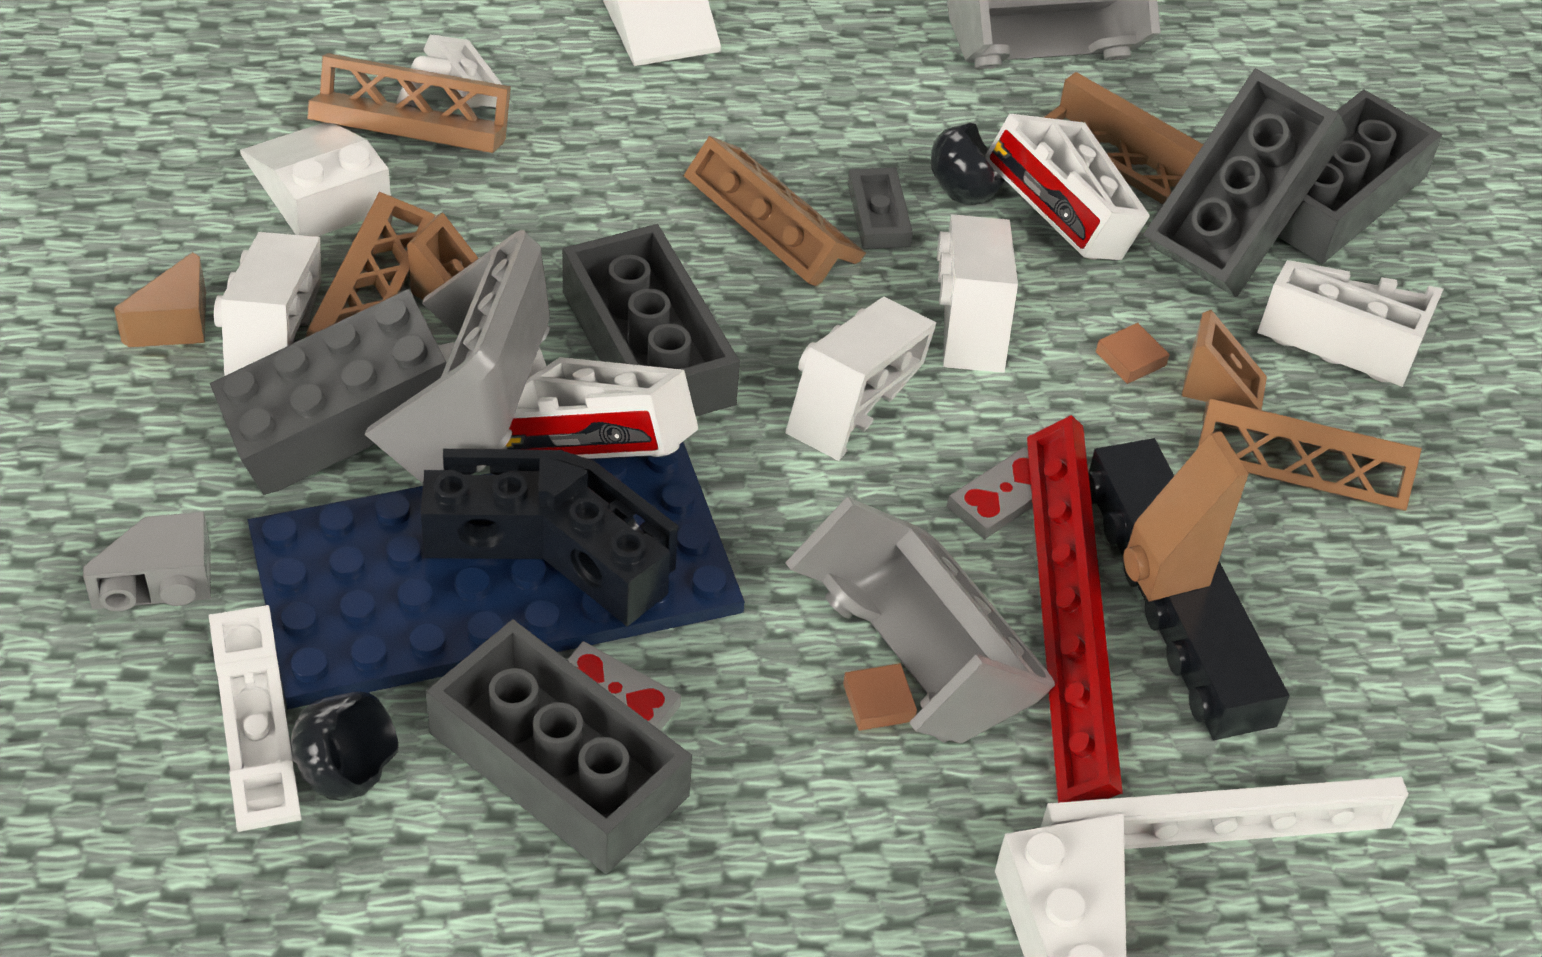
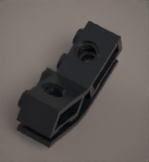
(554, 511)

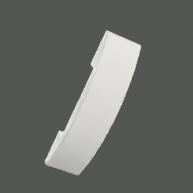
(254, 719)

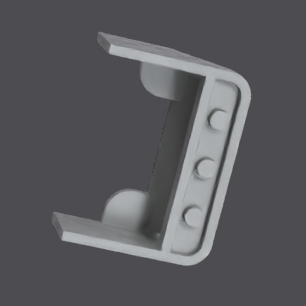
(1050, 28)
(500, 321)
(929, 617)

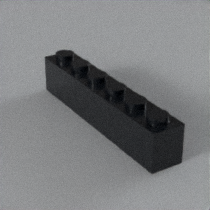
(1204, 629)

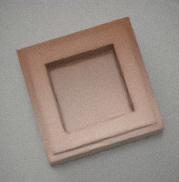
(1132, 353)
(879, 696)

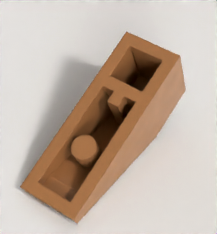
(1187, 524)

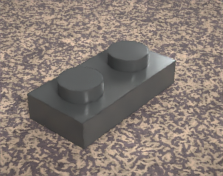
(879, 208)

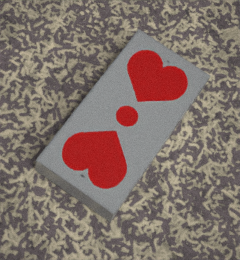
(995, 495)
(636, 690)

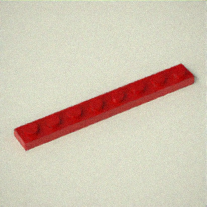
(1073, 616)

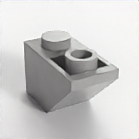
(153, 564)

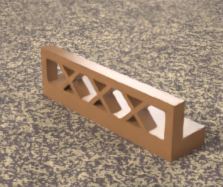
(406, 120)
(1140, 134)
(770, 211)
(359, 264)
(1320, 437)

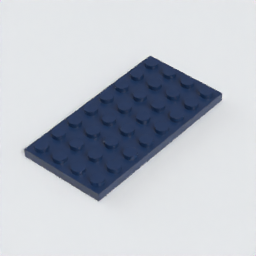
(371, 614)

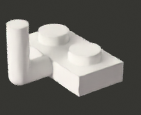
(458, 59)

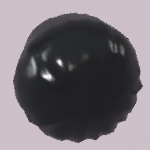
(961, 165)
(343, 744)

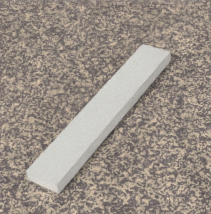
(1244, 812)

